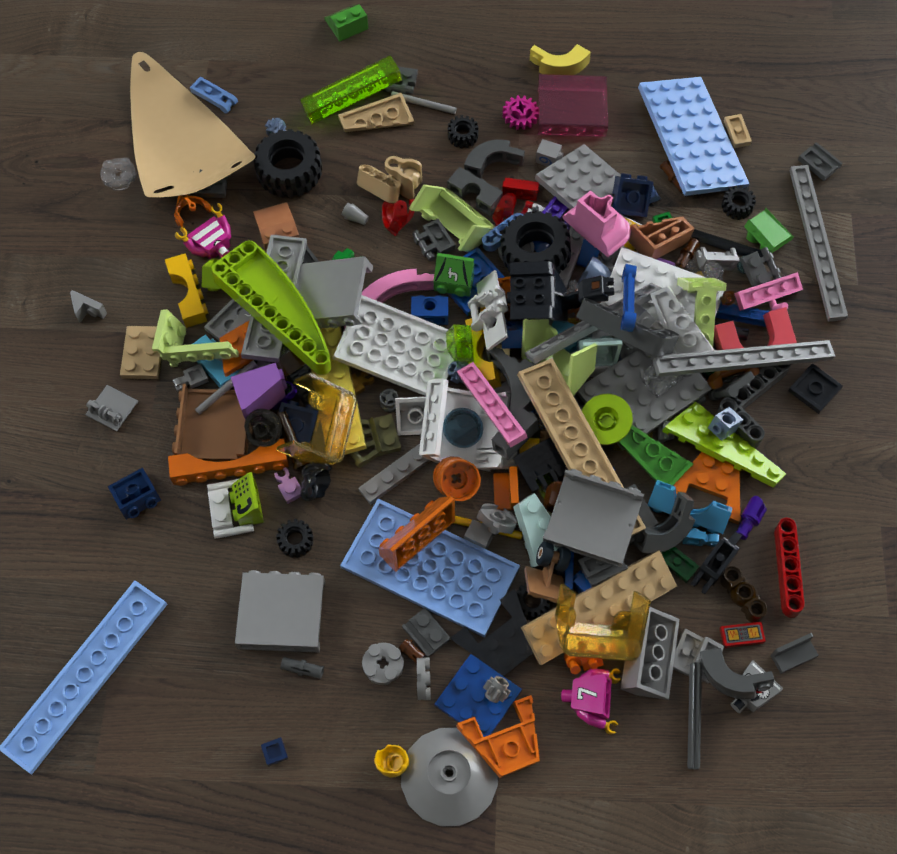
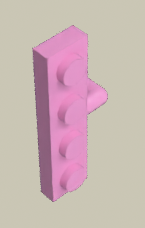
(769, 292)

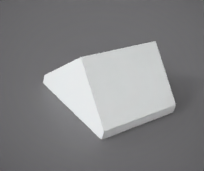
(410, 415)

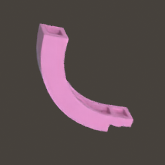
(398, 283)

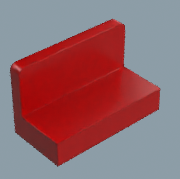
(521, 188)

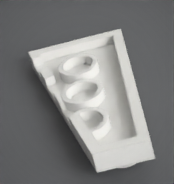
(676, 318)

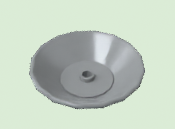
(444, 798)

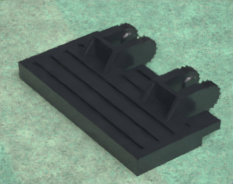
(539, 461)

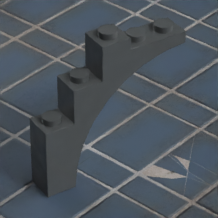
(521, 405)

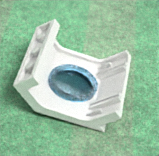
(458, 427)

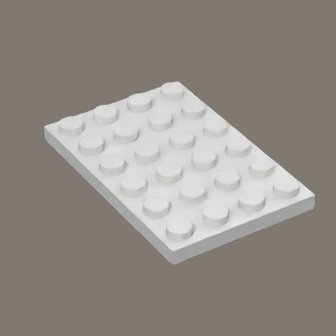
(658, 273)
(395, 346)

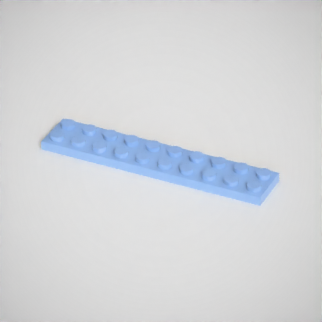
(82, 677)

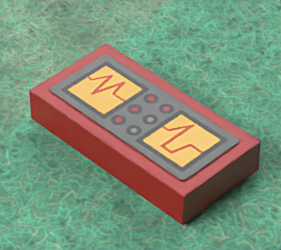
(742, 634)

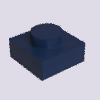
(274, 751)

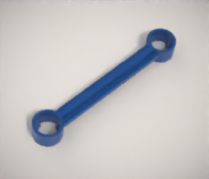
(628, 279)

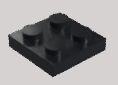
(815, 388)

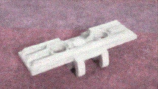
(494, 300)

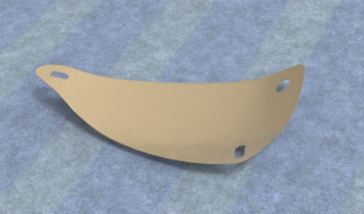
(177, 135)

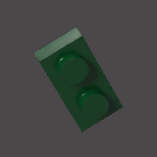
(680, 564)

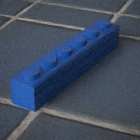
(750, 315)

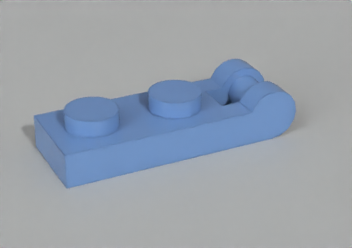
(213, 94)

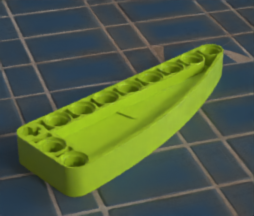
(273, 301)

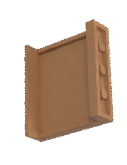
(216, 432)

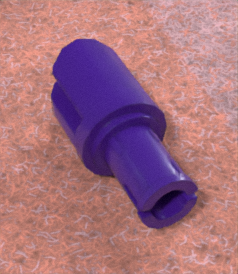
(751, 516)

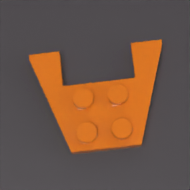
(716, 479)
(509, 748)

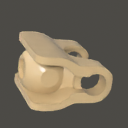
(407, 173)

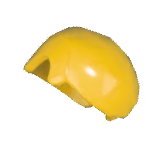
(391, 761)

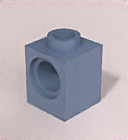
(725, 423)

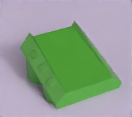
(767, 231)

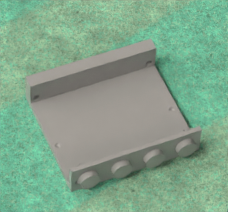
(594, 517)

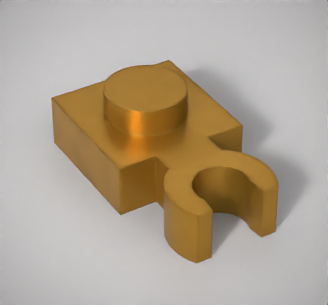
(360, 381)

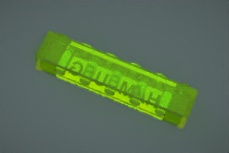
(351, 89)

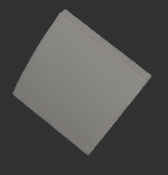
(688, 651)

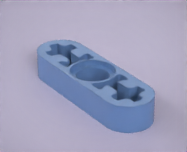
(490, 236)

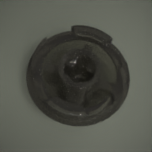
(263, 427)

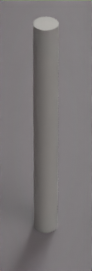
(426, 103)
(223, 389)

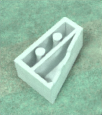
(533, 522)

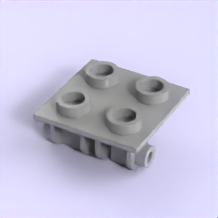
(111, 407)

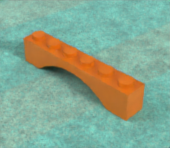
(187, 468)

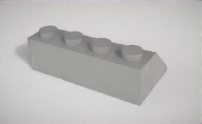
(653, 669)

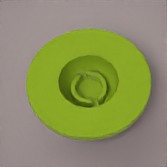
(608, 418)

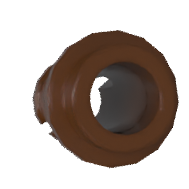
(411, 650)

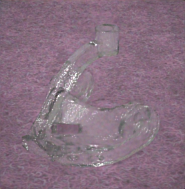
(711, 269)

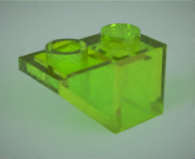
(460, 343)

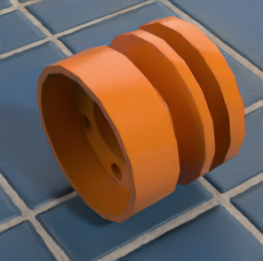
(467, 479)

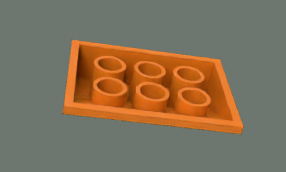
(418, 532)

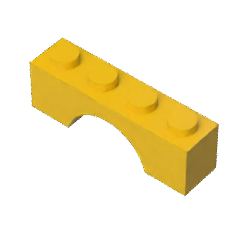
(191, 308)
(487, 368)

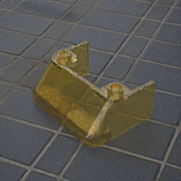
(332, 424)
(617, 641)

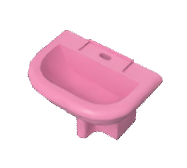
(599, 223)

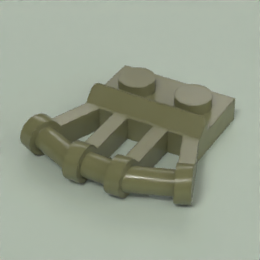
(384, 439)

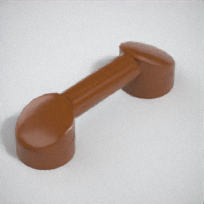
(715, 380)

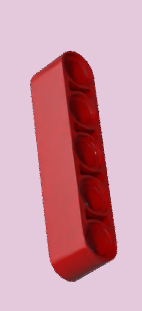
(789, 576)

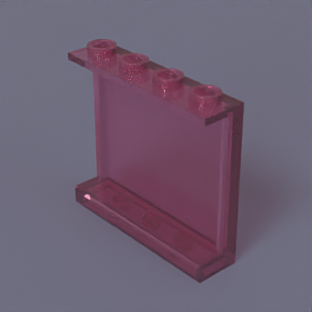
(572, 105)

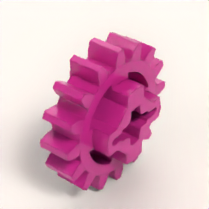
(520, 112)

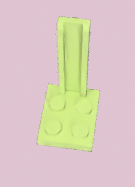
(704, 302)
(170, 339)

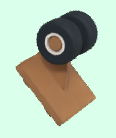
(543, 582)

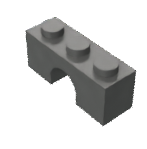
(464, 182)

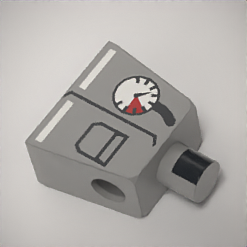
(761, 697)

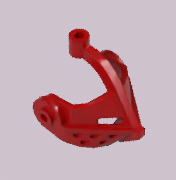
(506, 208)
(396, 216)

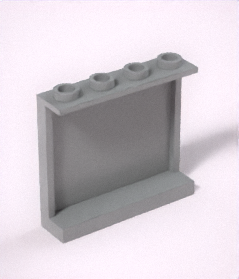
(334, 290)
(280, 611)

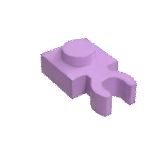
(289, 487)

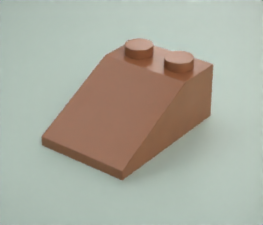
(275, 221)

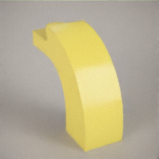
(564, 64)

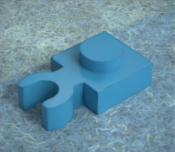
(698, 538)

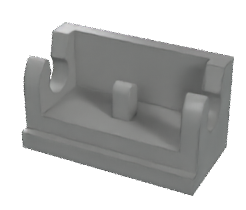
(724, 259)

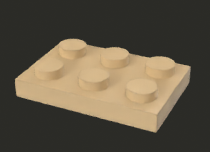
(138, 357)

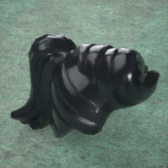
(315, 480)

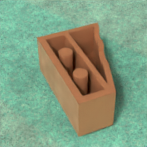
(661, 237)

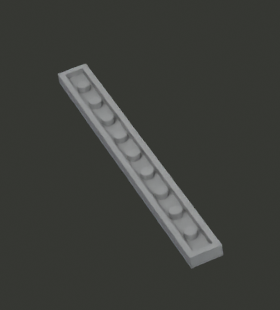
(818, 243)
(743, 358)
(401, 468)

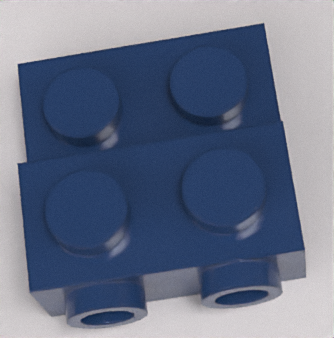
(632, 195)
(301, 419)
(134, 494)

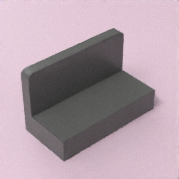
(794, 653)

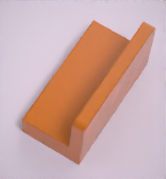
(506, 489)

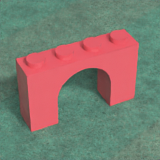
(777, 325)

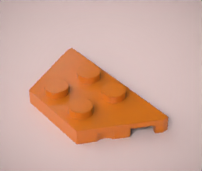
(236, 338)

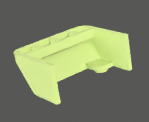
(454, 215)
(574, 367)

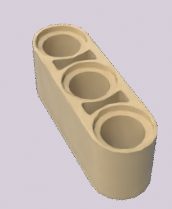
(378, 183)

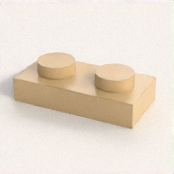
(737, 131)

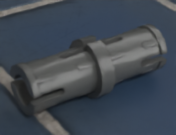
(302, 667)

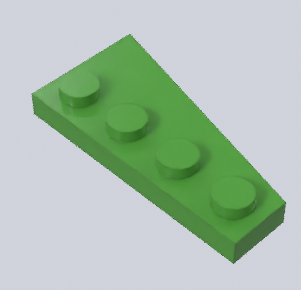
(654, 457)

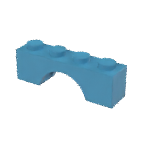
(712, 517)

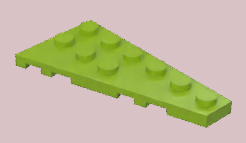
(693, 427)

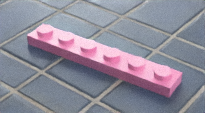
(492, 405)

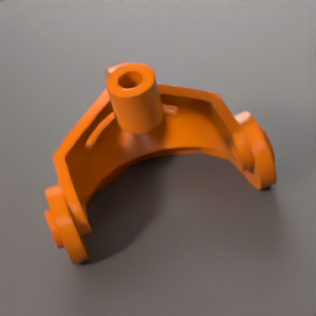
(190, 200)

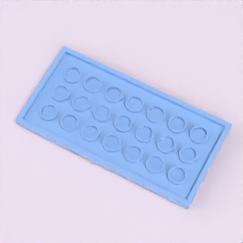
(692, 135)
(444, 577)

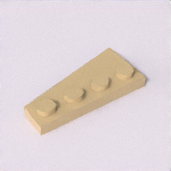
(379, 114)

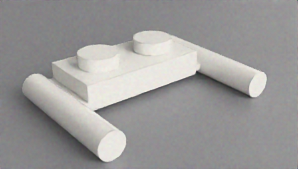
(221, 511)

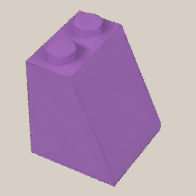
(259, 388)

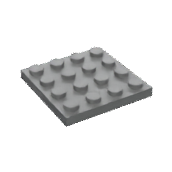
(577, 175)

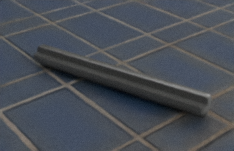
(694, 718)

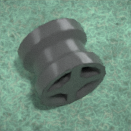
(387, 396)

